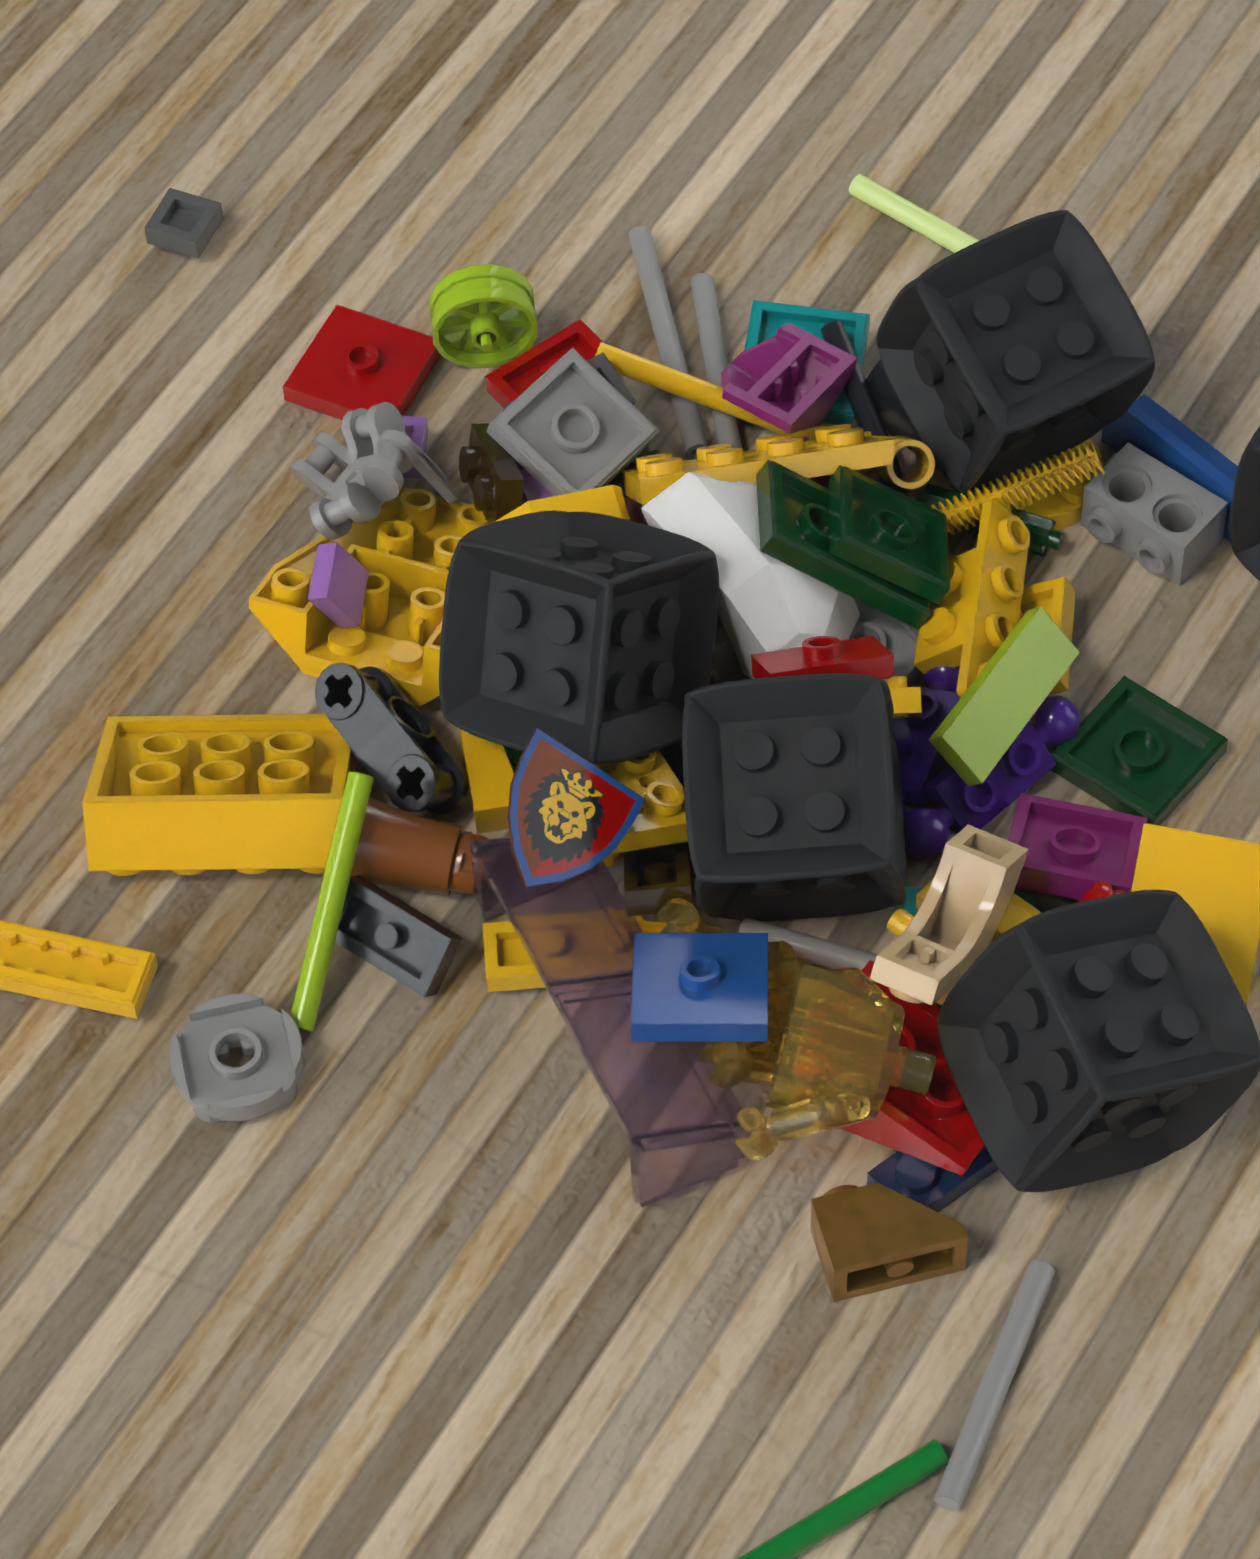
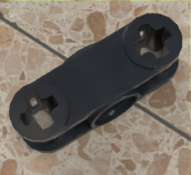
(391, 739)

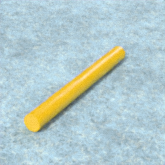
(685, 386)

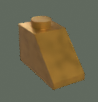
(882, 1240)

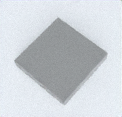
(572, 428)

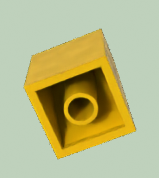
(1217, 881)

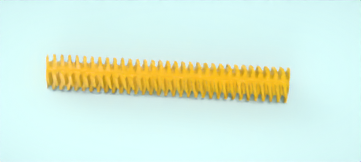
(1023, 487)

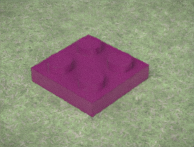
(1074, 846)

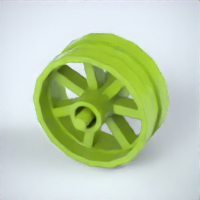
(485, 328)

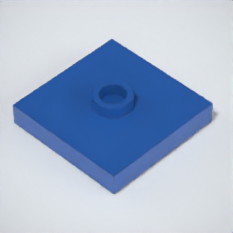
(700, 987)

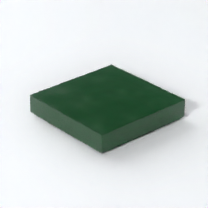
(888, 534)
(1139, 753)

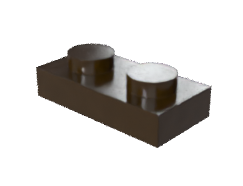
(490, 474)
(656, 877)

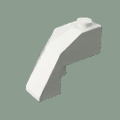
(760, 598)

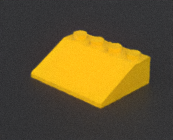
(215, 793)

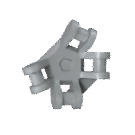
(371, 466)

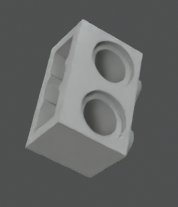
(1153, 514)

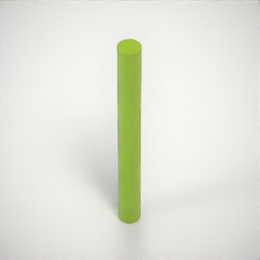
(331, 900)

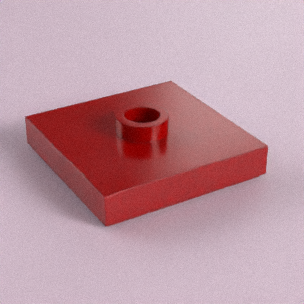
(360, 364)

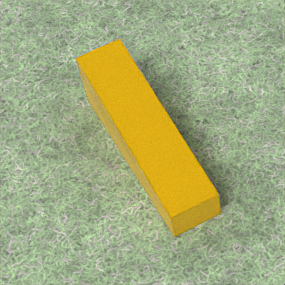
(488, 781)

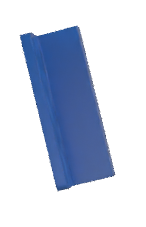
(1175, 445)

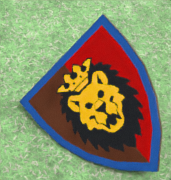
(564, 813)

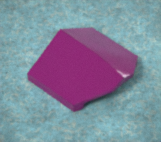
(788, 379)

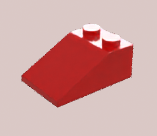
(929, 1125)

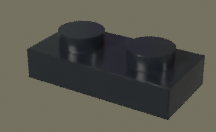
(396, 937)

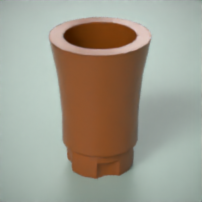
(414, 851)

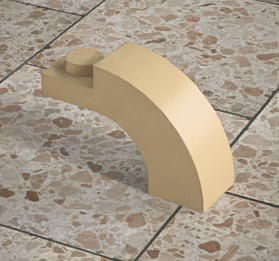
(954, 919)

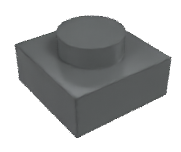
(184, 223)

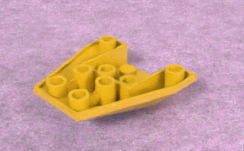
(403, 604)

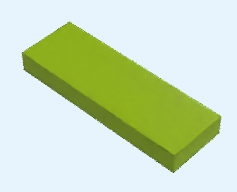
(1004, 696)

